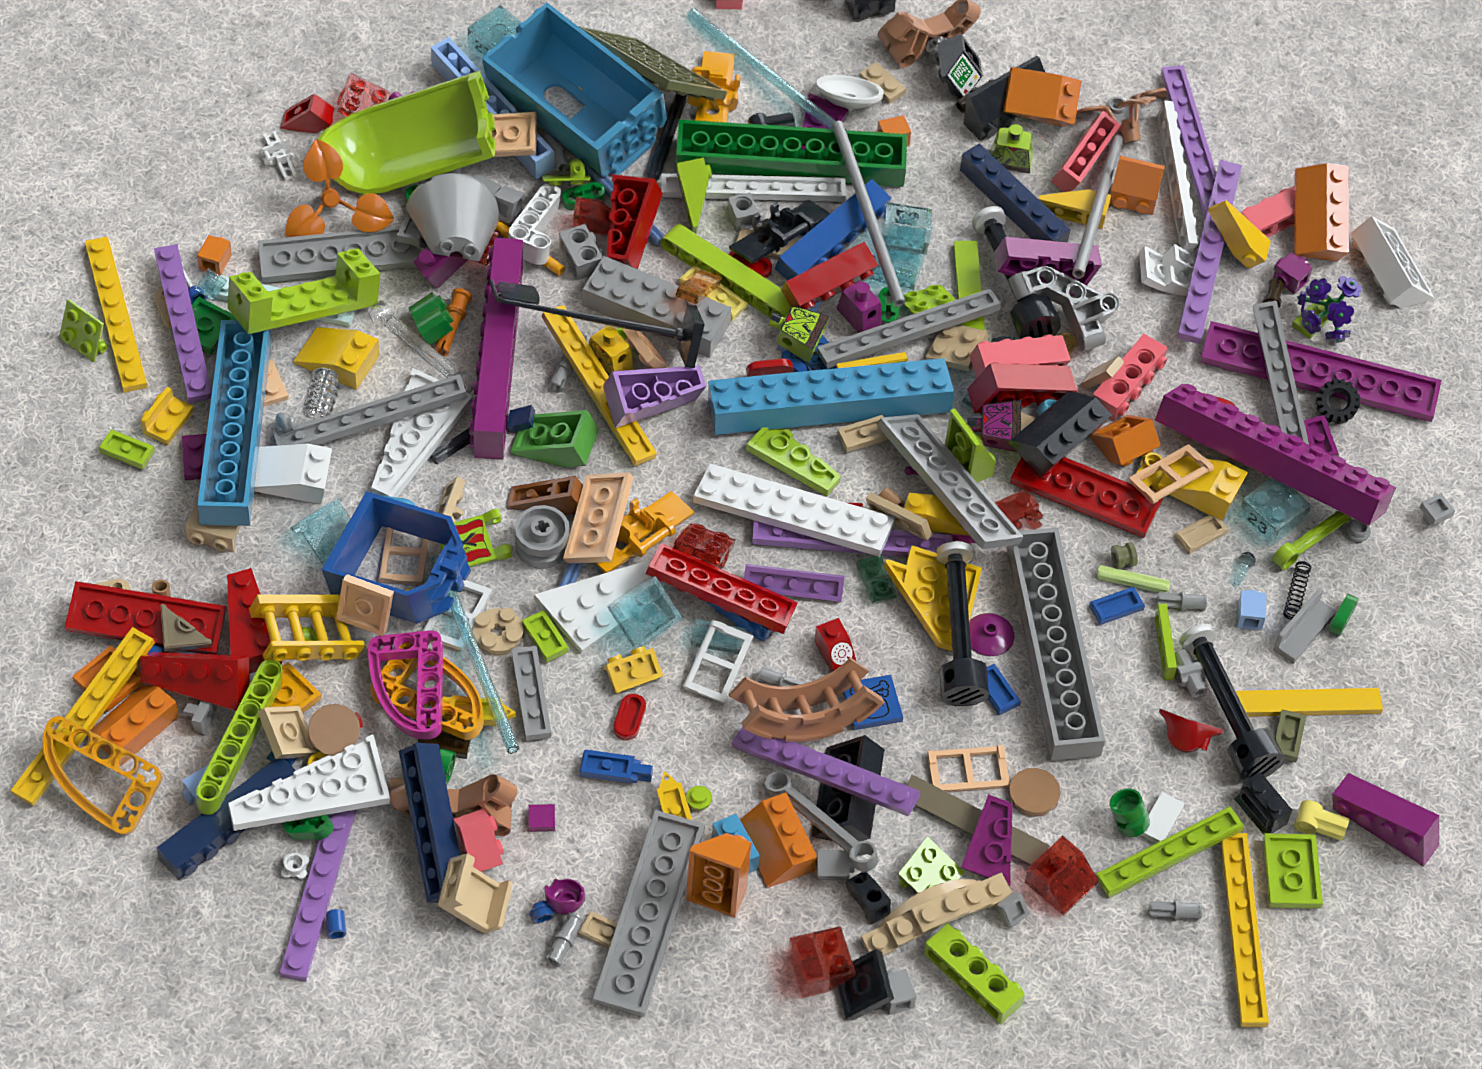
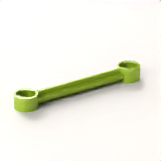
(1289, 553)

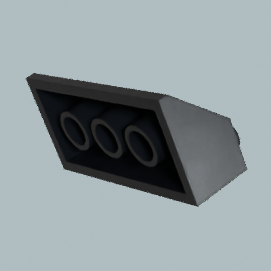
(985, 105)
(1059, 431)
(847, 810)

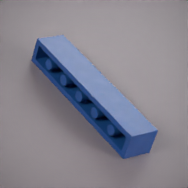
(831, 234)

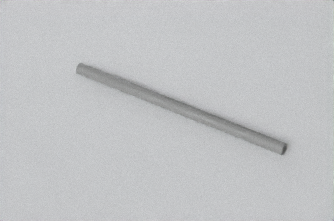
(1097, 207)
(868, 214)

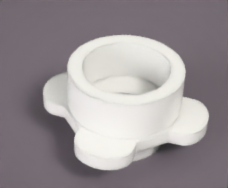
(295, 859)

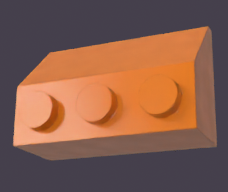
(137, 720)
(779, 841)

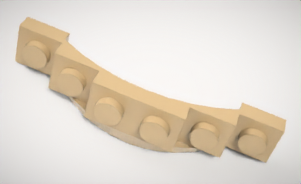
(934, 909)

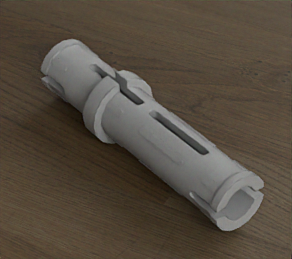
(562, 371)

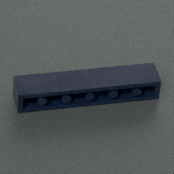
(1012, 196)
(429, 814)
(209, 833)

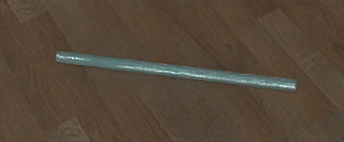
(761, 68)
(482, 672)

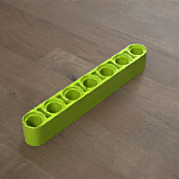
(736, 276)
(238, 746)

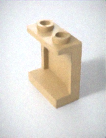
(218, 536)
(474, 895)

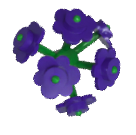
(1336, 308)

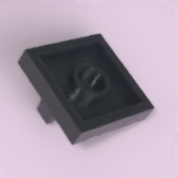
(868, 988)

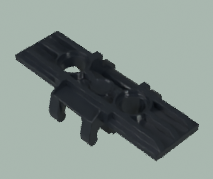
(778, 229)

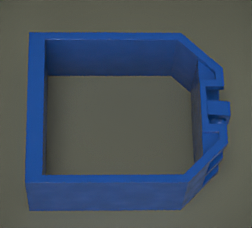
(360, 534)

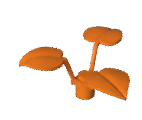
(325, 163)

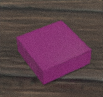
(541, 817)

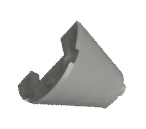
(454, 214)

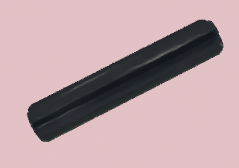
(451, 447)

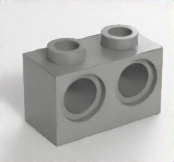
(580, 250)

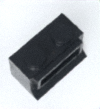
(1263, 804)

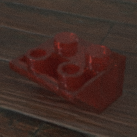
(1061, 875)
(820, 961)

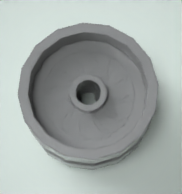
(541, 536)

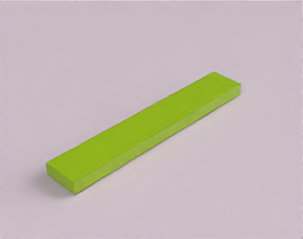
(968, 275)
(1169, 852)

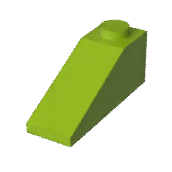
(693, 183)

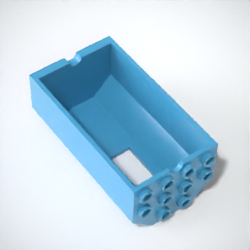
(619, 103)

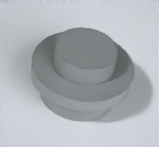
(1358, 531)

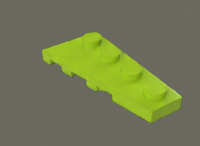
(794, 459)

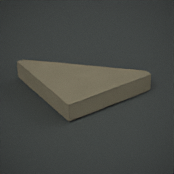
(179, 633)

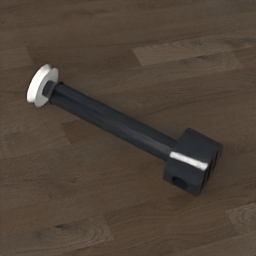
(1031, 315)
(962, 679)
(1254, 748)

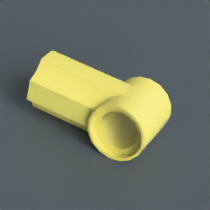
(1313, 819)

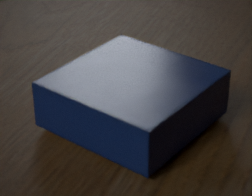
(521, 418)

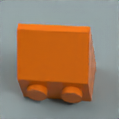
(1136, 185)
(1126, 439)

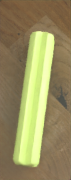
(1133, 579)

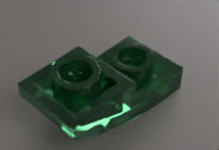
(876, 580)

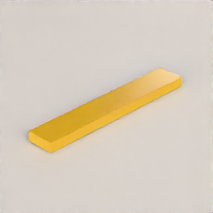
(1312, 701)

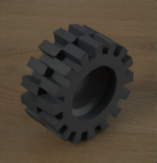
(1346, 389)

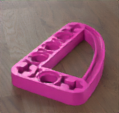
(420, 650)

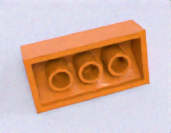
(1321, 212)
(719, 873)

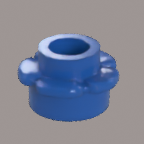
(541, 912)

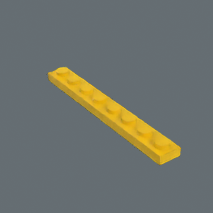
(116, 314)
(593, 378)
(86, 712)
(1244, 931)

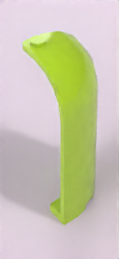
(414, 136)

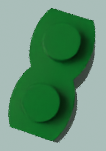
(431, 317)

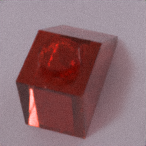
(593, 214)

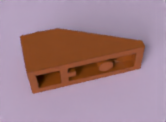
(556, 493)

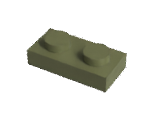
(1290, 733)

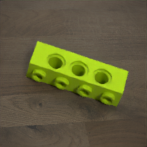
(997, 1005)

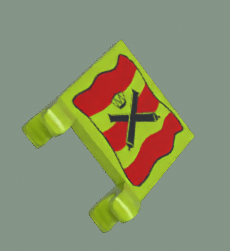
(477, 540)

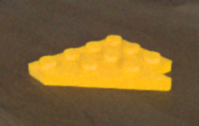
(926, 591)

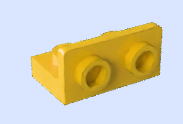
(165, 417)
(633, 670)

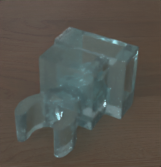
(211, 284)

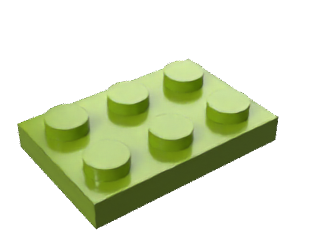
(1292, 871)

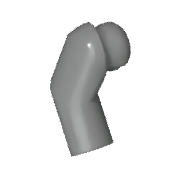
(285, 421)

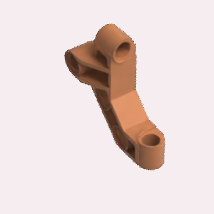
(909, 35)
(489, 793)

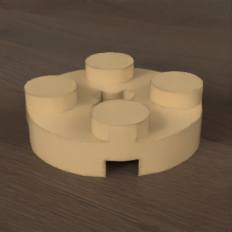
(502, 619)

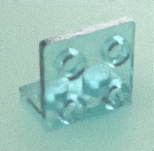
(906, 268)
(323, 528)

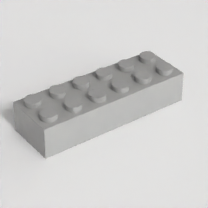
(645, 299)

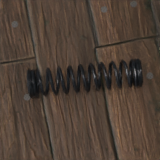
(1290, 591)

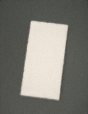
(1163, 817)

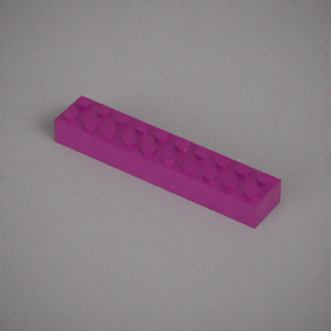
(496, 354)
(1276, 453)

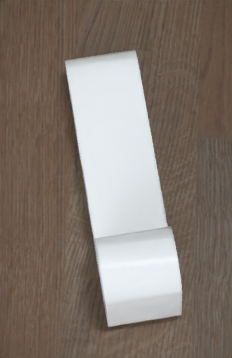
(533, 221)

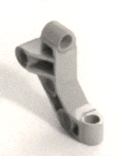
(1083, 314)

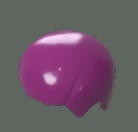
(565, 896)

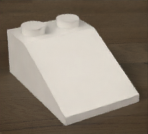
(293, 471)

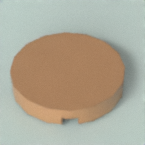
(333, 728)
(1034, 792)

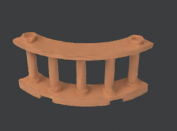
(808, 726)

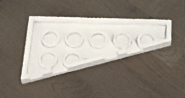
(415, 440)
(582, 606)
(322, 788)

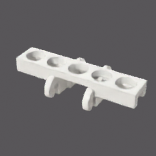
(275, 158)

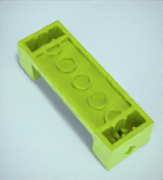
(260, 310)

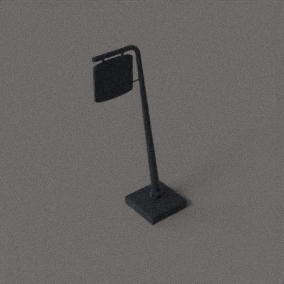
(687, 335)

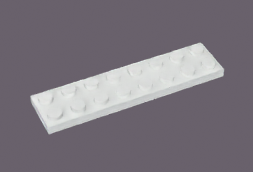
(794, 510)

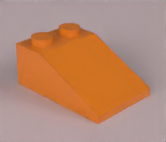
(1042, 96)

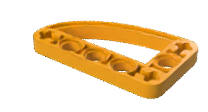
(396, 689)
(113, 762)

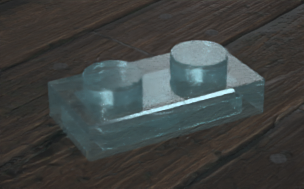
(719, 640)

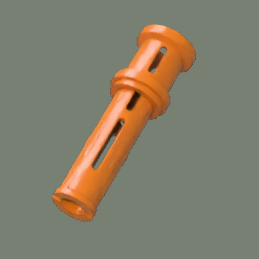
(457, 309)

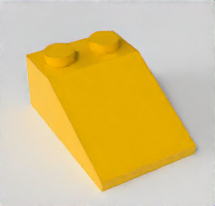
(341, 350)
(1211, 492)

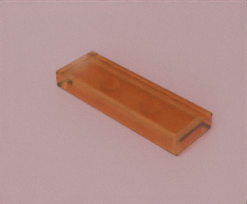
(698, 286)

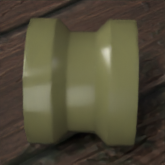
(1124, 555)

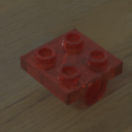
(359, 95)
(705, 544)

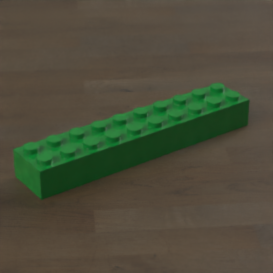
(777, 151)

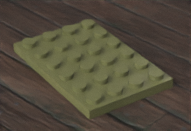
(657, 66)

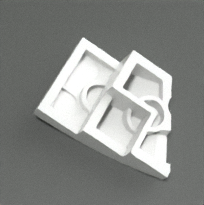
(1168, 271)

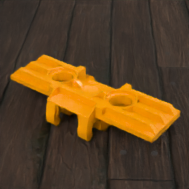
(719, 70)
(658, 517)

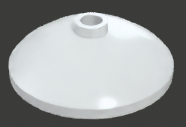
(849, 91)

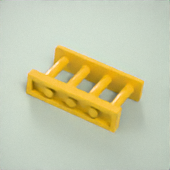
(309, 606)

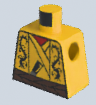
(611, 350)

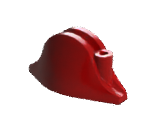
(1188, 734)

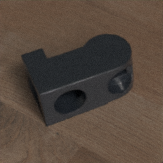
(869, 896)

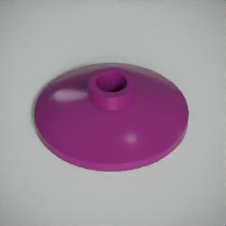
(988, 642)

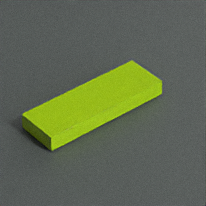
(1165, 642)

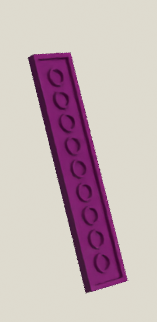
(1313, 367)

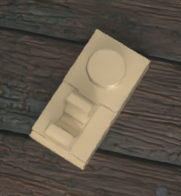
(451, 496)

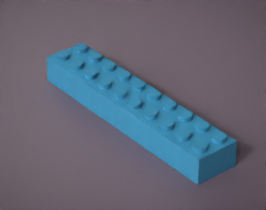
(829, 396)
(234, 426)

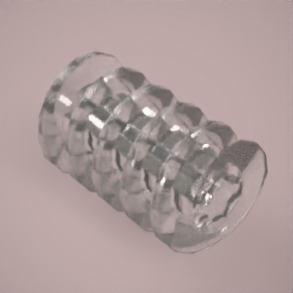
(321, 393)

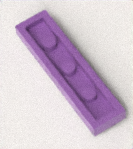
(796, 582)

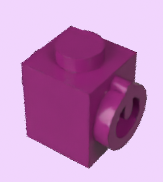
(1293, 272)

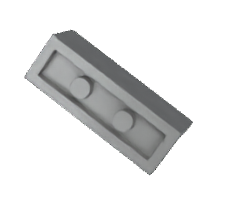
(1304, 627)

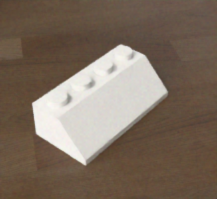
(1390, 264)

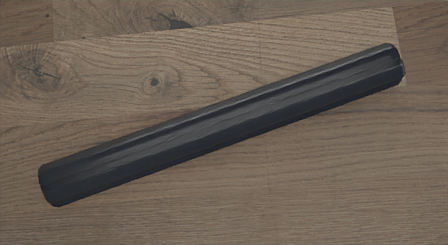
(666, 136)

